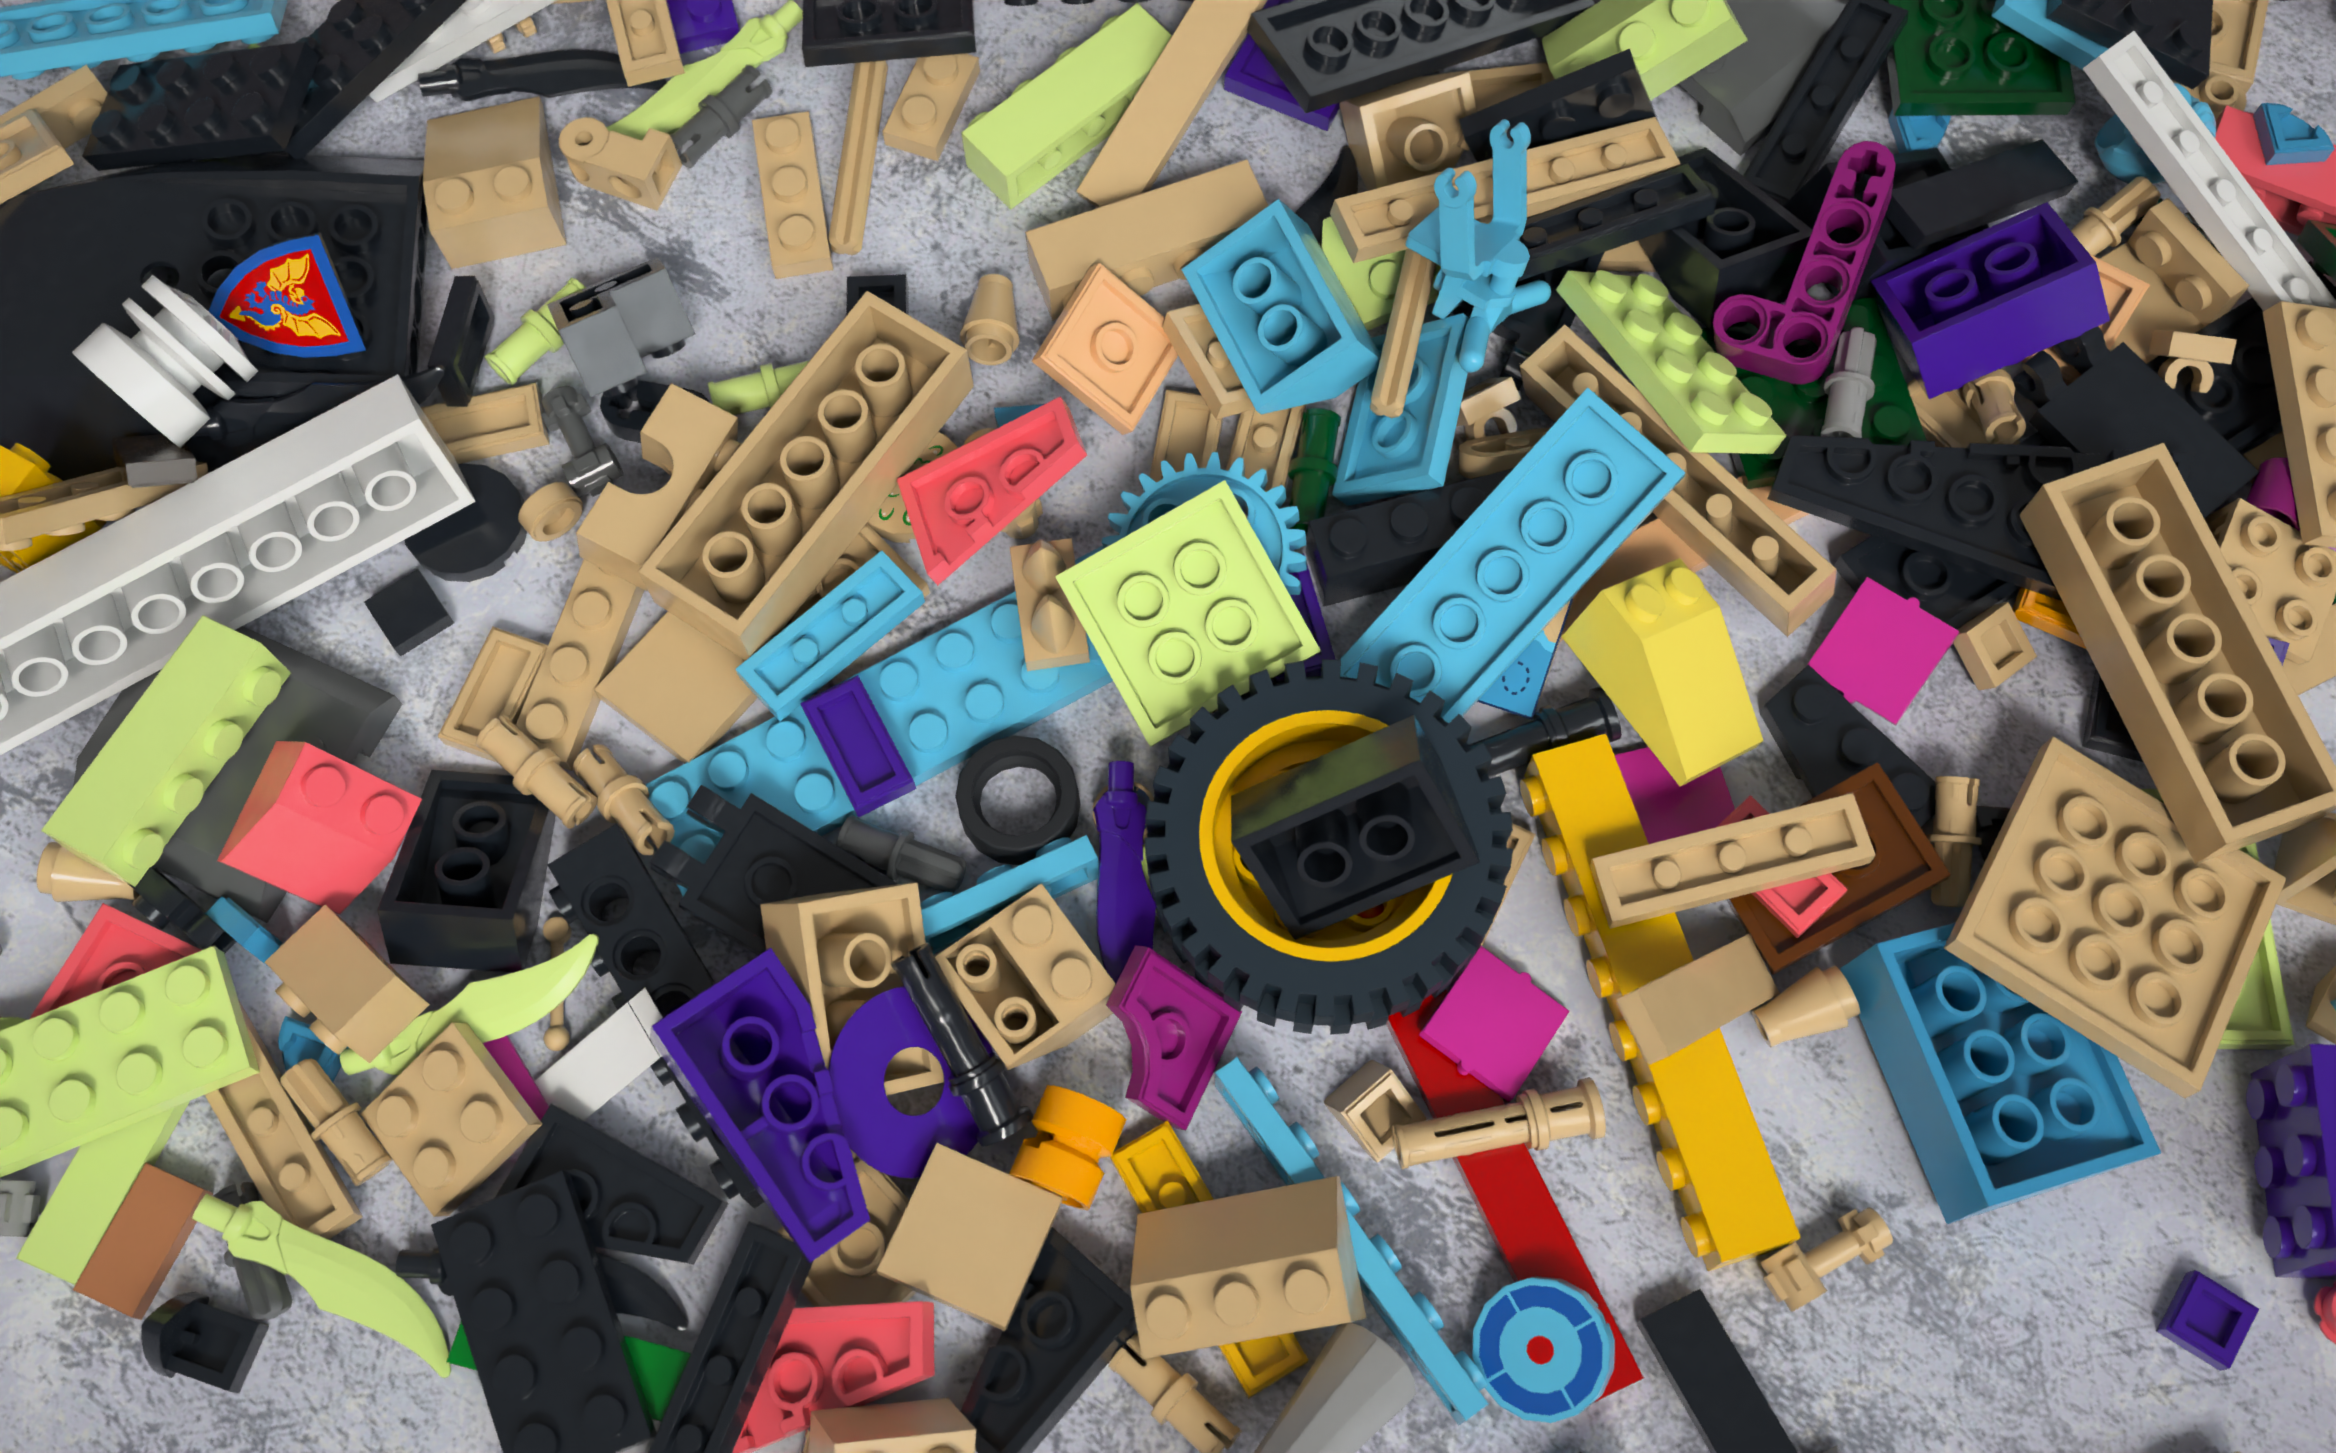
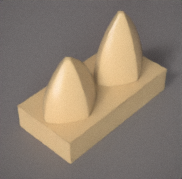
(1047, 621)

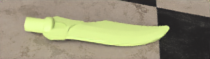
(679, 98)
(489, 1007)
(332, 1274)

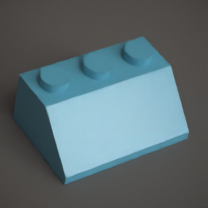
(1281, 313)

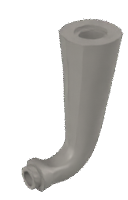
(1344, 1397)

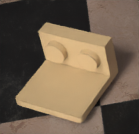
(2185, 275)
(2279, 575)

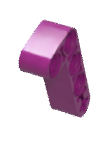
(1821, 263)

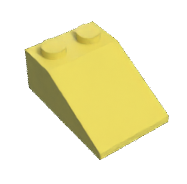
(1669, 669)

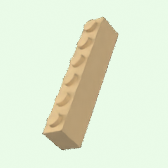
(1709, 505)

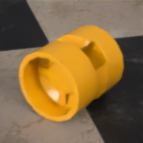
(1068, 1145)

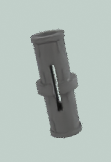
(720, 115)

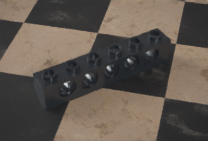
(588, 881)

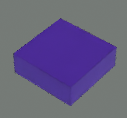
(2207, 1320)

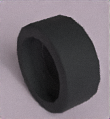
(1005, 755)

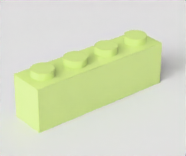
(1063, 109)
(167, 751)

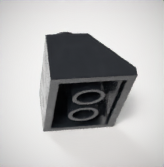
(1352, 828)

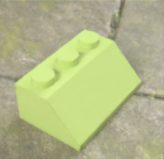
(1664, 36)

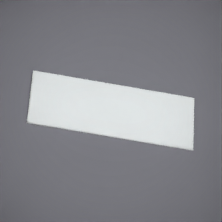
(603, 1060)

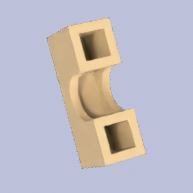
(689, 443)

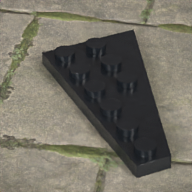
(1937, 499)

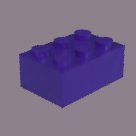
(1991, 300)
(2297, 1159)

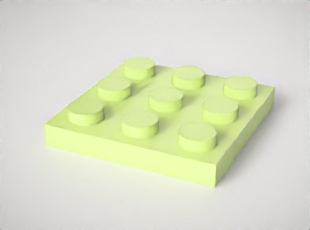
(1186, 612)

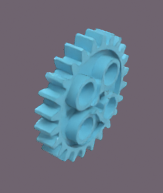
(1261, 508)

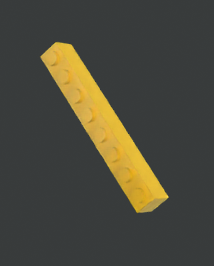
(1694, 1095)

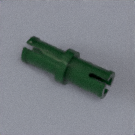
(1314, 466)

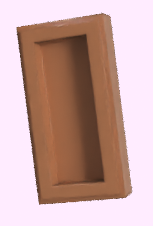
(141, 1242)

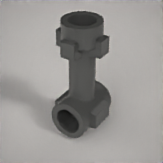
(591, 465)

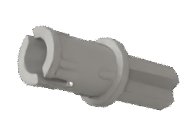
(1849, 384)

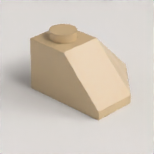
(1408, 128)

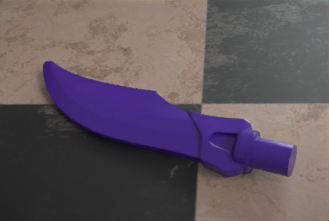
(1123, 899)

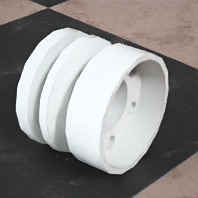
(166, 360)

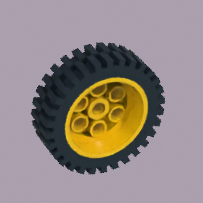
(1219, 911)

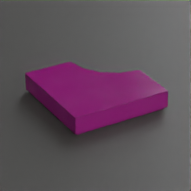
(1173, 1032)

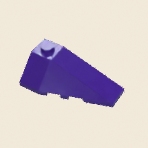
(764, 1088)

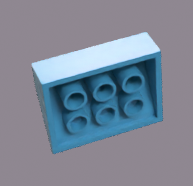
(1988, 1081)

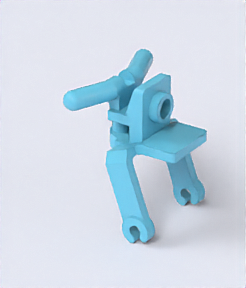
(1479, 258)

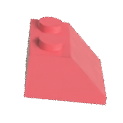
(318, 826)

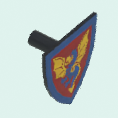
(289, 301)

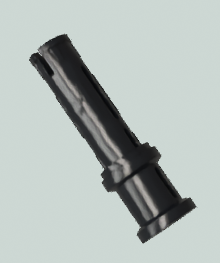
(1553, 729)
(975, 1073)

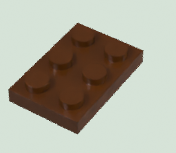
(1899, 872)

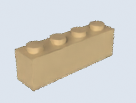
(1143, 236)

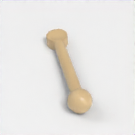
(557, 933)

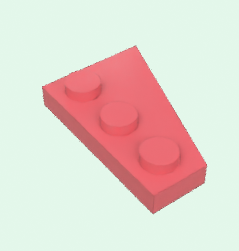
(986, 484)
(839, 1361)

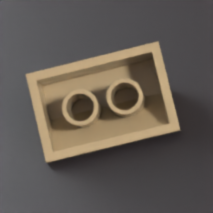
(841, 957)
(1244, 1268)

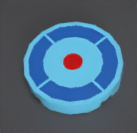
(1543, 1349)

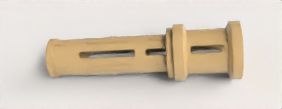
(1531, 1120)

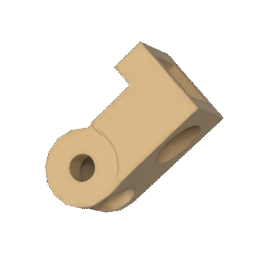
(619, 163)

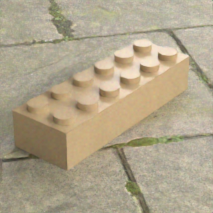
(808, 477)
(2181, 653)

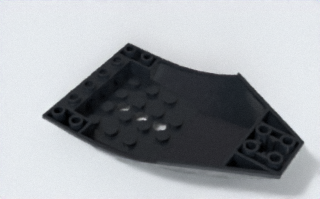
(87, 244)

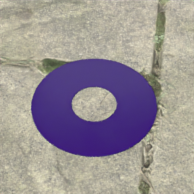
(857, 1068)

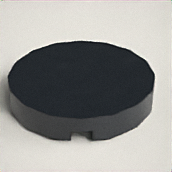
(478, 537)

